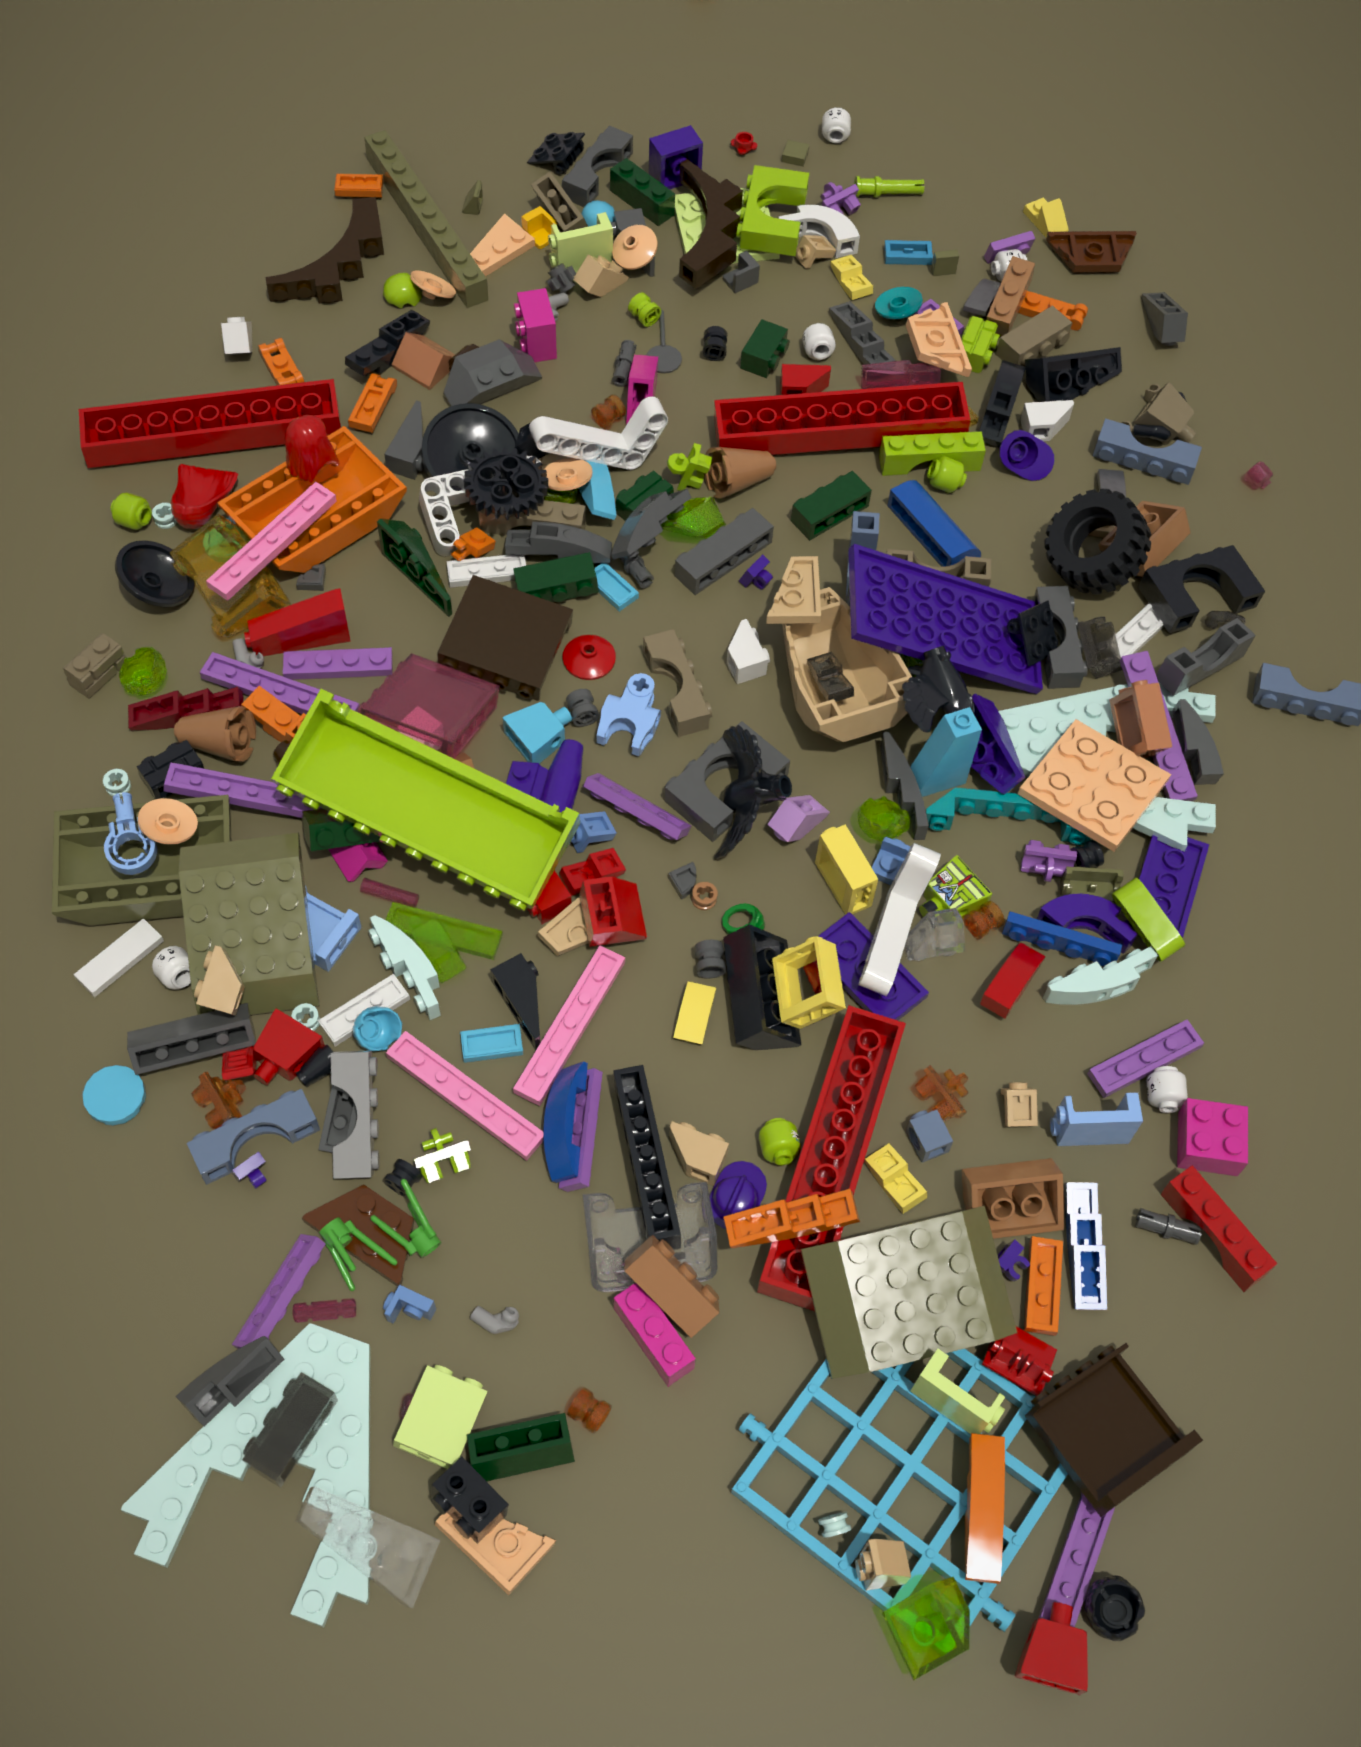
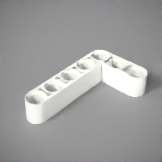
(603, 446)
(441, 505)
(896, 918)

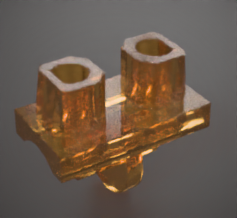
(933, 1083)
(224, 1095)

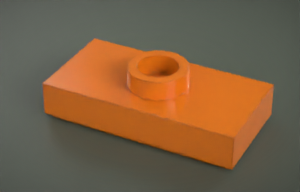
(358, 185)

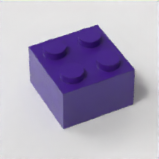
(670, 150)

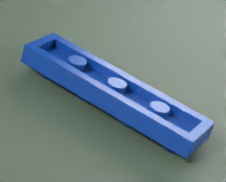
(1061, 939)

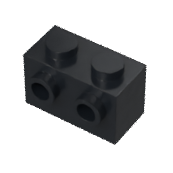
(468, 1500)

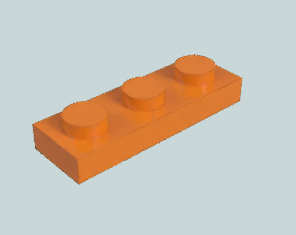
(1043, 1286)

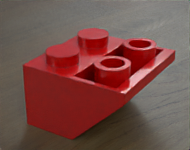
(611, 911)

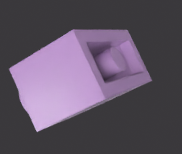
(797, 817)

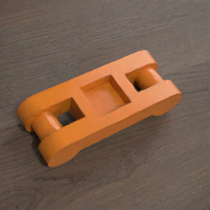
(280, 366)

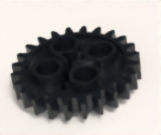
(505, 483)

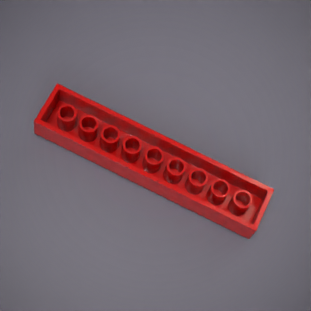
(839, 418)
(202, 422)
(835, 1139)

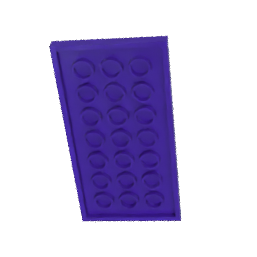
(922, 608)

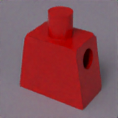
(284, 1047)
(1055, 1653)

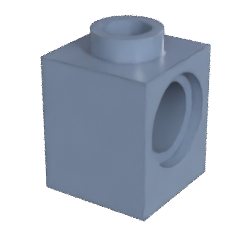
(928, 1135)

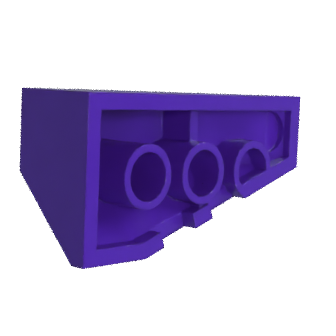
(995, 754)

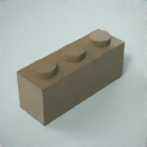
(558, 203)
(1035, 337)

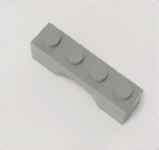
(354, 1074)

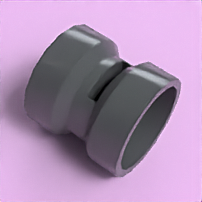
(582, 707)
(709, 957)

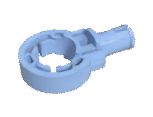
(127, 831)

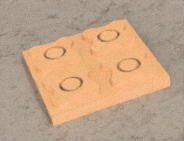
(1094, 785)

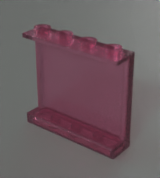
(432, 703)

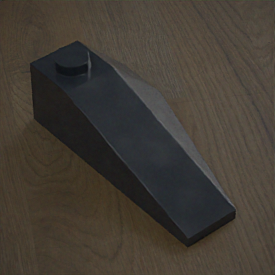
(1071, 374)

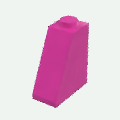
(641, 381)

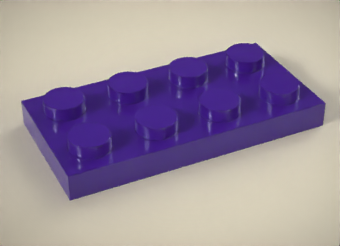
(1173, 877)
(852, 949)

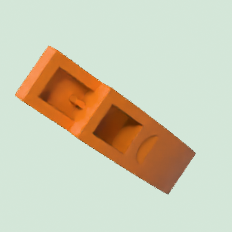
(274, 715)

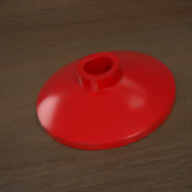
(589, 665)

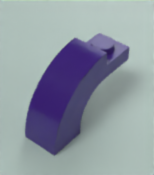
(1089, 913)

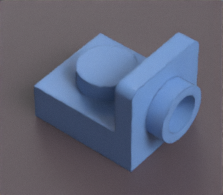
(593, 828)
(890, 859)
(414, 1304)

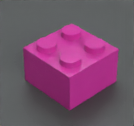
(536, 325)
(1212, 1137)

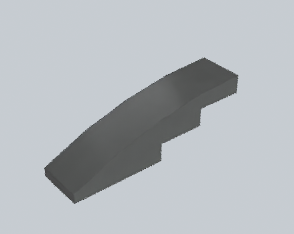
(859, 334)
(901, 780)

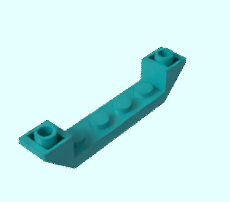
(994, 804)

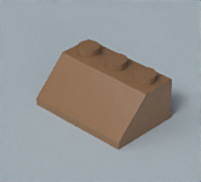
(1167, 528)
(1017, 1196)

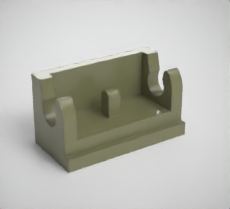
(1091, 881)

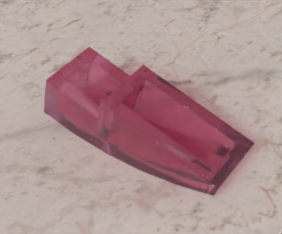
(898, 374)

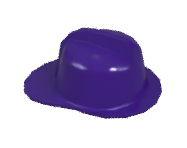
(1026, 455)
(736, 1190)

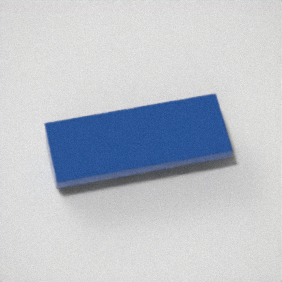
(930, 524)

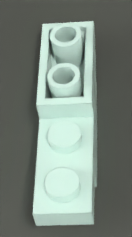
(407, 959)
(1095, 984)

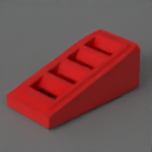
(238, 1063)

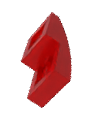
(598, 865)

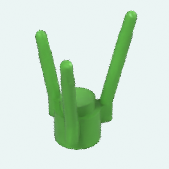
(338, 1237)
(423, 1238)

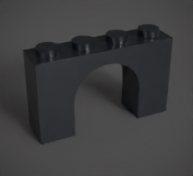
(1220, 568)

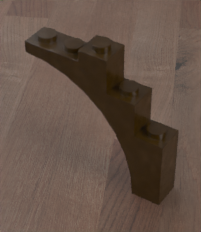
(716, 246)
(342, 262)

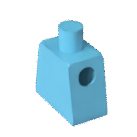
(536, 730)

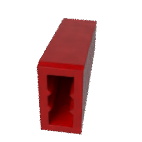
(300, 626)

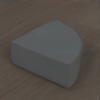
(312, 579)
(683, 879)

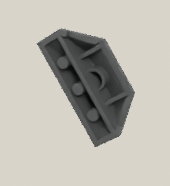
(489, 373)

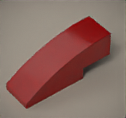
(1012, 980)

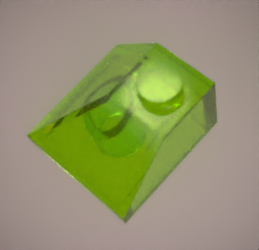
(697, 518)
(930, 1626)

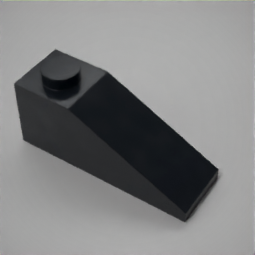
(518, 988)

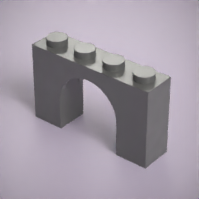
(693, 799)

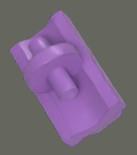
(835, 198)
(1047, 860)

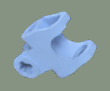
(631, 713)

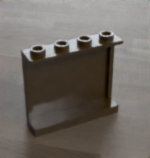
(505, 637)
(1108, 1430)

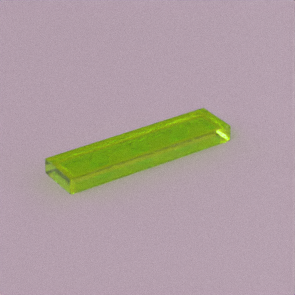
(465, 935)

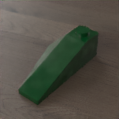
(409, 555)

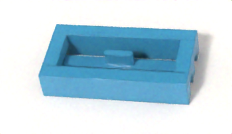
(908, 252)

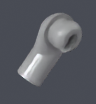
(557, 301)
(242, 654)
(497, 1323)

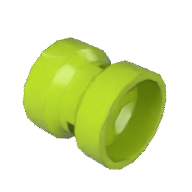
(642, 307)

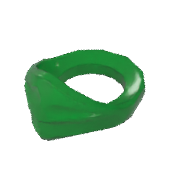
(757, 920)

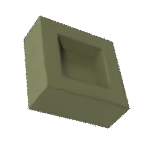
(795, 153)
(945, 262)

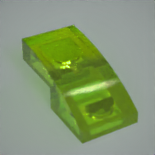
(439, 949)

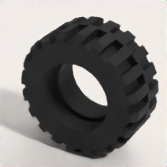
(1080, 519)

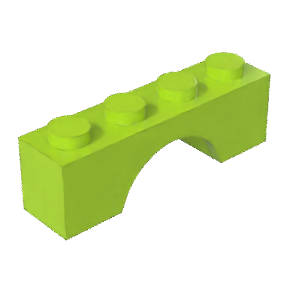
(904, 452)

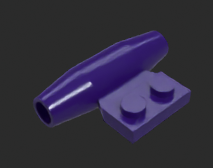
(555, 785)

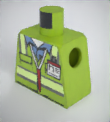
(955, 888)

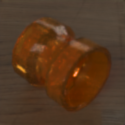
(610, 410)
(985, 919)
(589, 1410)

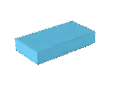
(614, 587)
(491, 1043)

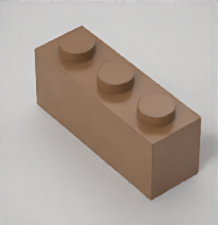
(1011, 294)
(672, 1285)

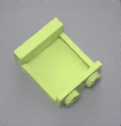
(575, 245)
(953, 1400)
(440, 1416)

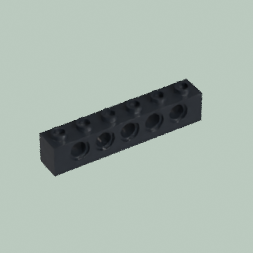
(646, 1155)

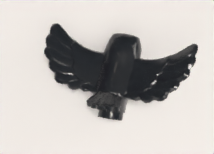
(934, 688)
(751, 789)

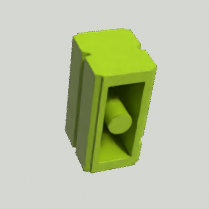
(978, 341)

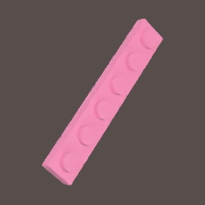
(271, 541)
(569, 1025)
(466, 1095)

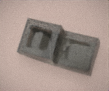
(829, 677)

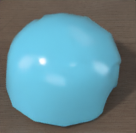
(596, 207)
(377, 1028)

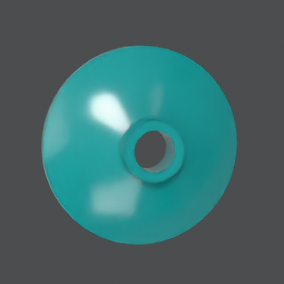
(898, 302)

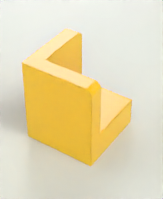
(538, 225)

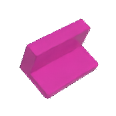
(356, 858)

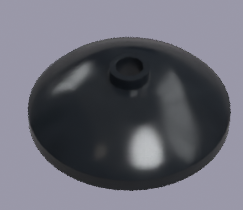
(149, 574)

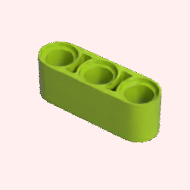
(1148, 919)

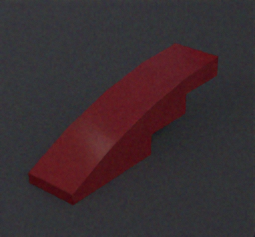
(167, 709)

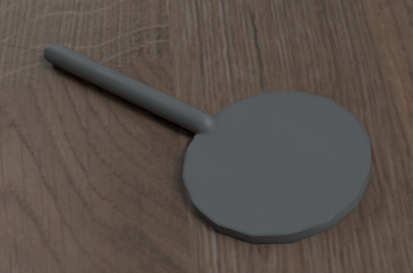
(668, 357)

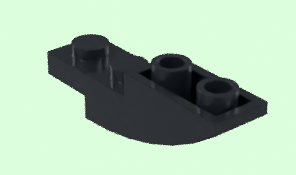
(381, 351)
(1001, 402)

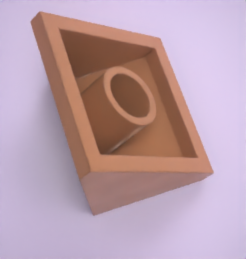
(422, 360)

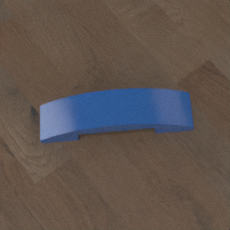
(560, 1153)

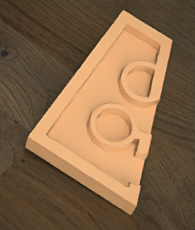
(504, 1553)

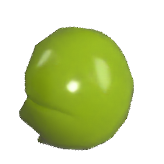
(401, 290)

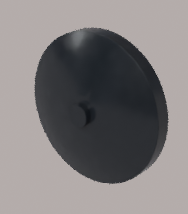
(461, 435)

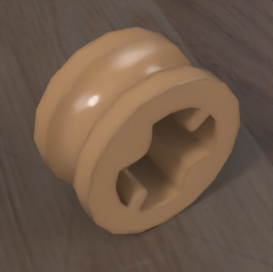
(706, 903)

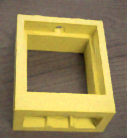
(846, 869)
(829, 1001)

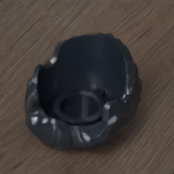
(1114, 1607)

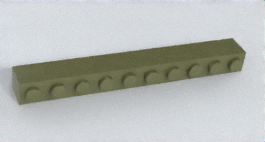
(427, 219)

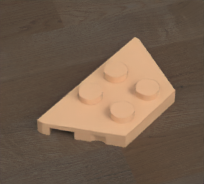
(938, 340)

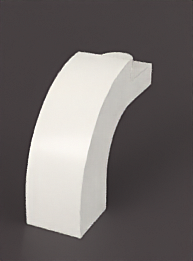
(828, 223)

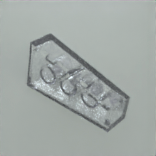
(374, 1544)

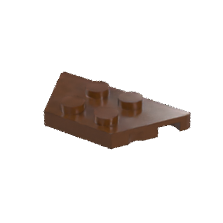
(1092, 249)
(359, 1207)

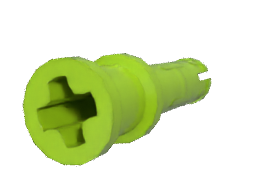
(877, 186)

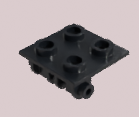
(559, 150)
(1036, 631)

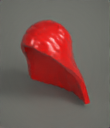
(198, 494)

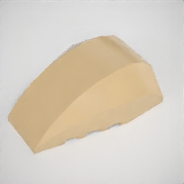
(871, 670)

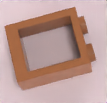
(1141, 719)

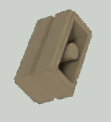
(94, 665)

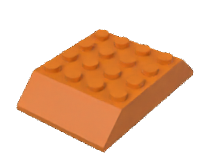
(363, 495)

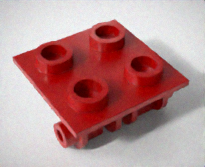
(1022, 1360)

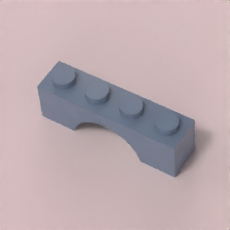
(1120, 447)
(1279, 690)
(217, 1150)

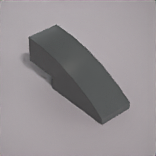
(1197, 744)
(230, 1380)

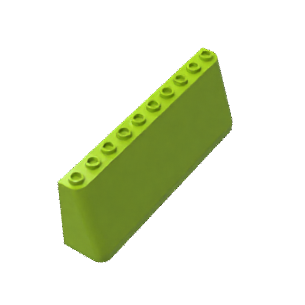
(425, 802)

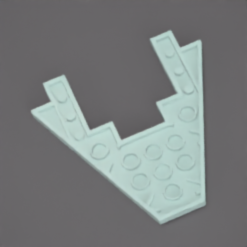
(1040, 725)
(336, 1455)

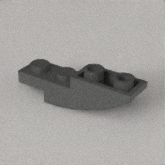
(645, 522)
(559, 540)

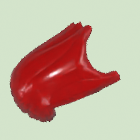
(308, 447)

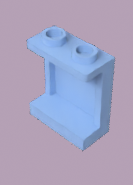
(330, 931)
(1096, 1126)

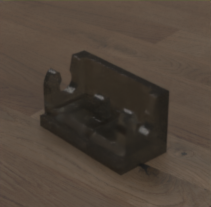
(1100, 647)

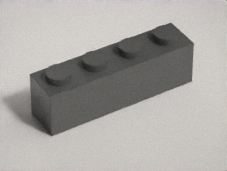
(723, 551)
(190, 1039)

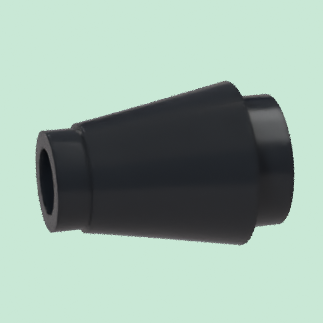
(316, 1066)

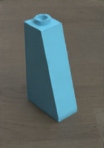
(947, 753)

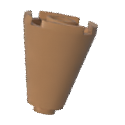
(737, 469)
(219, 732)

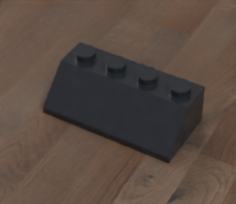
(754, 990)

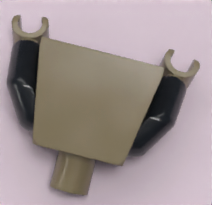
(1164, 415)

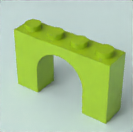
(768, 187)

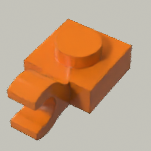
(473, 542)

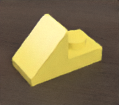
(1047, 215)

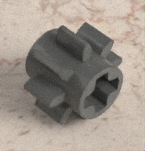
(561, 278)

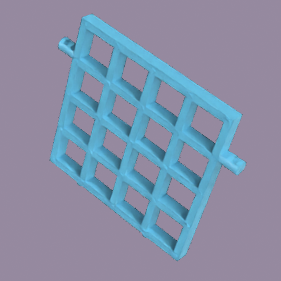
(910, 1466)

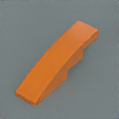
(791, 1219)
(985, 1508)

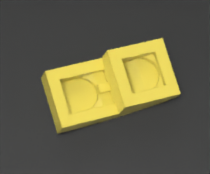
(850, 276)
(694, 1013)
(895, 1179)

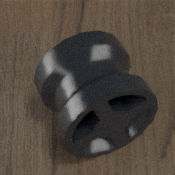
(1089, 855)
(401, 1171)

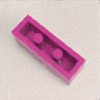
(654, 1334)

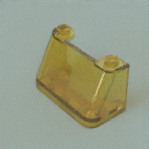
(206, 553)

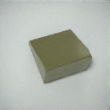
(473, 199)

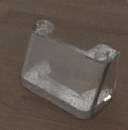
(619, 1232)

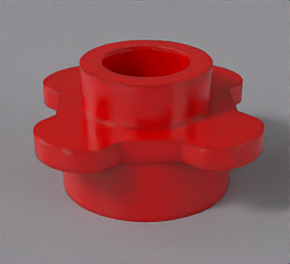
(744, 143)

